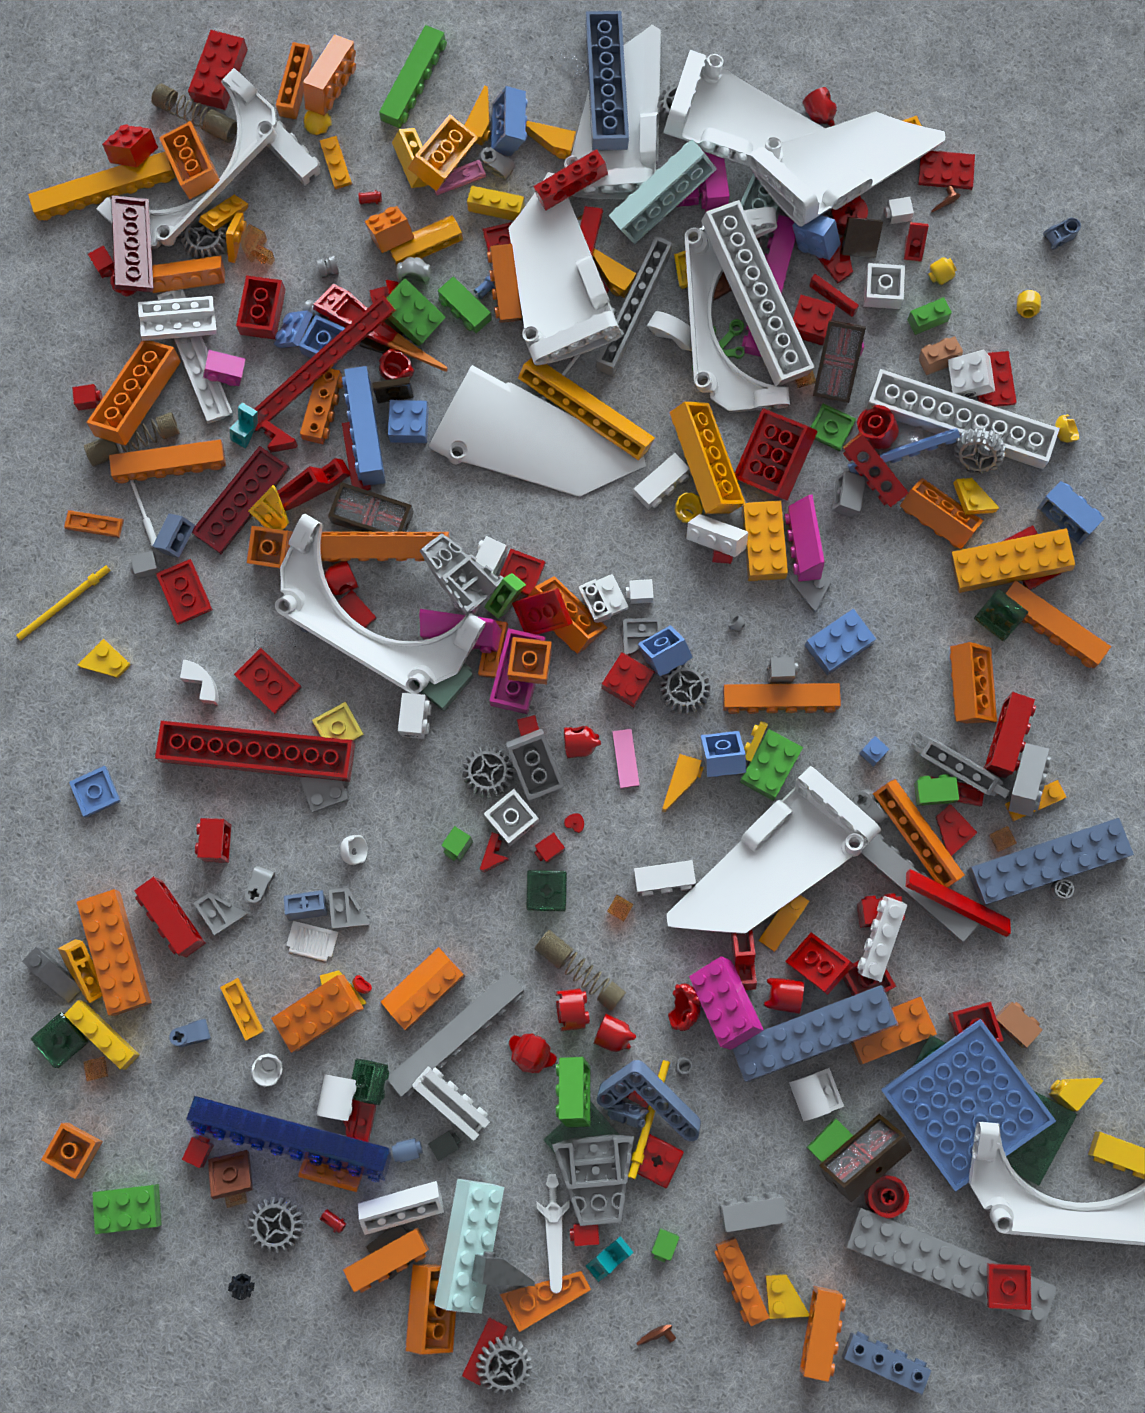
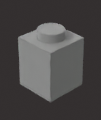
(144, 564)

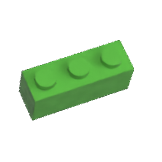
(464, 305)

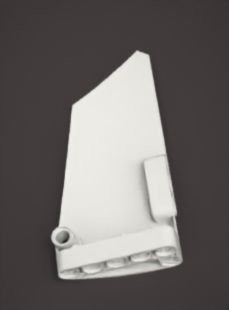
(728, 113)
(837, 162)
(636, 165)
(559, 285)
(527, 438)
(777, 859)

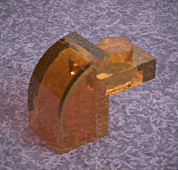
(252, 245)

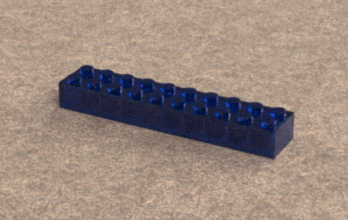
(289, 1138)

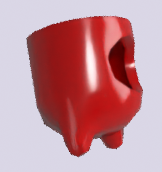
(820, 106)
(340, 578)
(580, 741)
(785, 995)
(613, 1034)

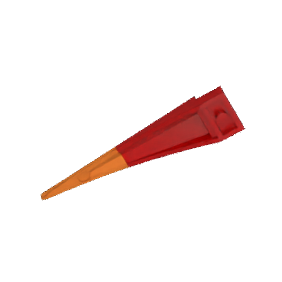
(345, 308)

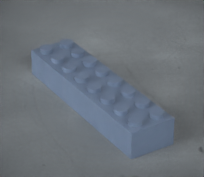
(606, 80)
(1050, 861)
(815, 1033)

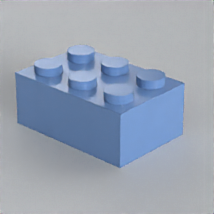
(508, 121)
(1070, 512)
(840, 642)

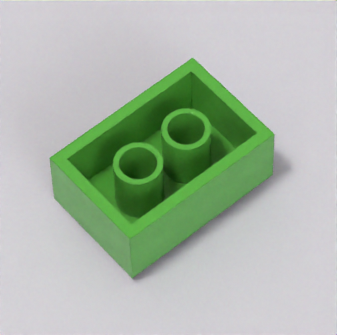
(414, 313)
(771, 764)
(574, 1092)
(127, 1209)

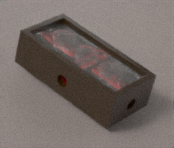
(839, 361)
(369, 511)
(865, 1157)

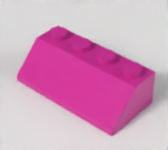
(805, 539)
(436, 623)

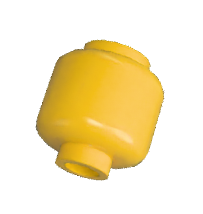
(942, 271)
(1028, 303)

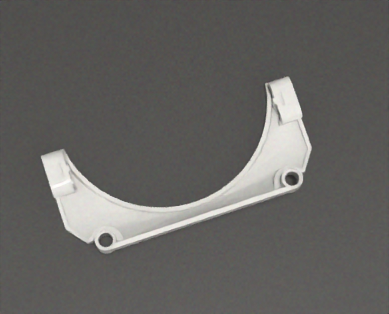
(254, 119)
(726, 382)
(318, 612)
(1039, 1215)

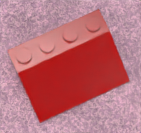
(775, 454)

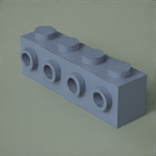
(887, 1363)

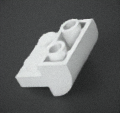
(603, 598)
(816, 1094)
(336, 1097)

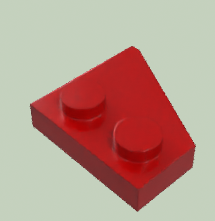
(839, 265)
(954, 829)
(360, 1121)

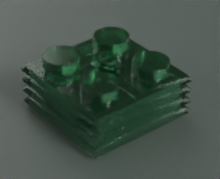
(1001, 604)
(537, 881)
(47, 1040)
(370, 1081)

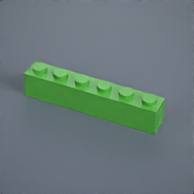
(412, 76)

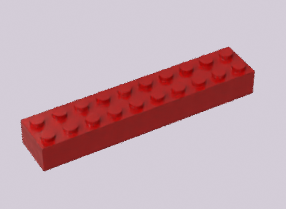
(255, 751)

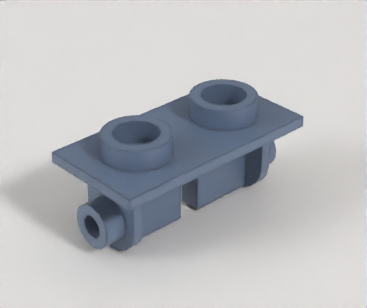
(623, 1110)

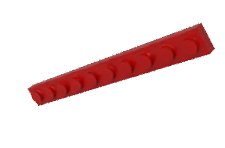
(324, 360)

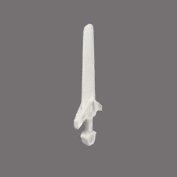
(553, 1222)

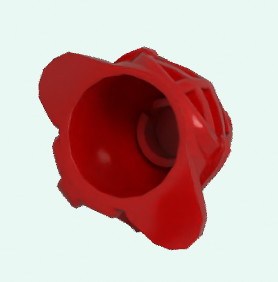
(531, 1053)

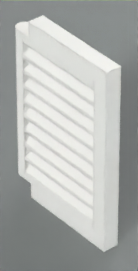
(311, 941)

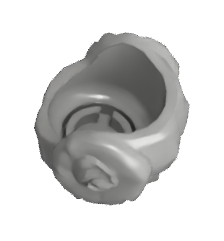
(413, 268)

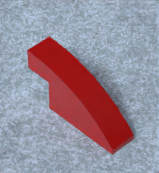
(312, 483)
(744, 958)

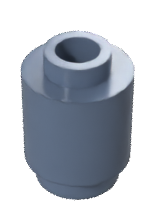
(407, 1150)

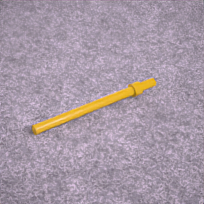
(93, 579)
(637, 1156)

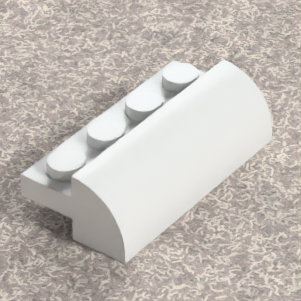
(177, 318)

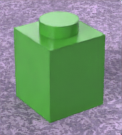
(664, 1245)

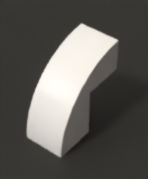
(670, 327)
(196, 674)

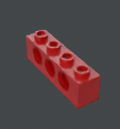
(571, 179)
(861, 444)

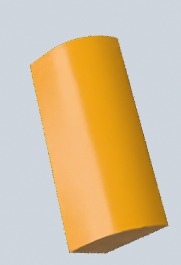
(429, 240)

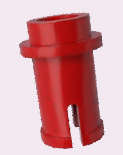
(370, 197)
(333, 1221)

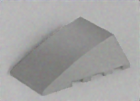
(459, 574)
(596, 1175)

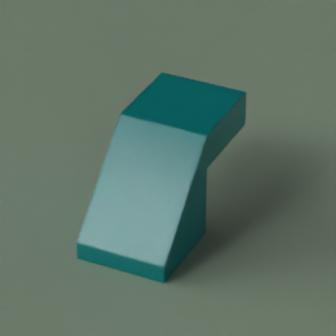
(244, 427)
(609, 1258)

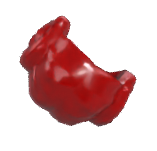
(395, 365)

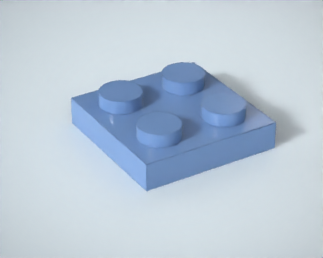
(292, 329)
(94, 791)

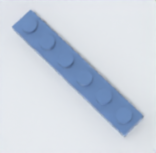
(914, 448)

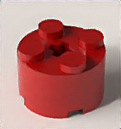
(854, 208)
(878, 426)
(571, 1009)
(891, 1207)

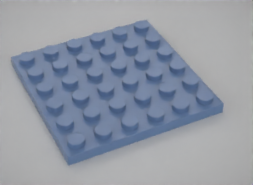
(964, 1085)

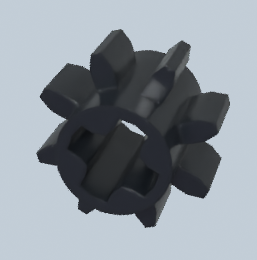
(241, 1286)

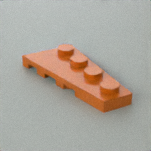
(538, 1301)

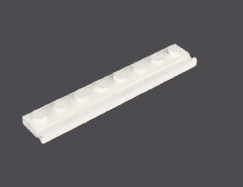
(194, 357)

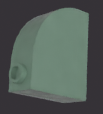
(446, 691)

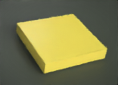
(338, 723)

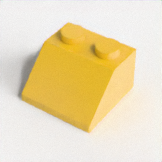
(1074, 1092)

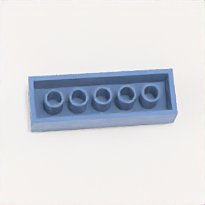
(363, 426)

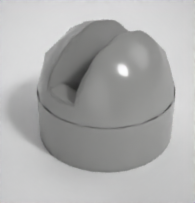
(737, 623)
(686, 1068)

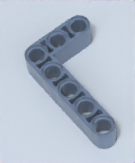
(659, 1097)

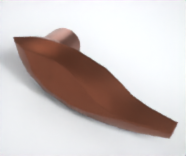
(952, 197)
(657, 1333)

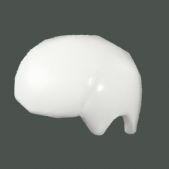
(348, 844)
(260, 1067)

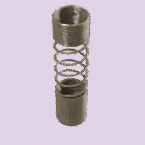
(213, 122)
(100, 449)
(558, 951)

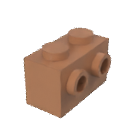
(936, 356)
(1018, 1024)

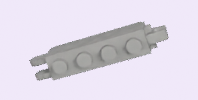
(960, 766)

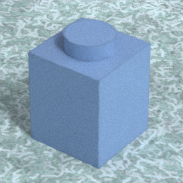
(874, 751)

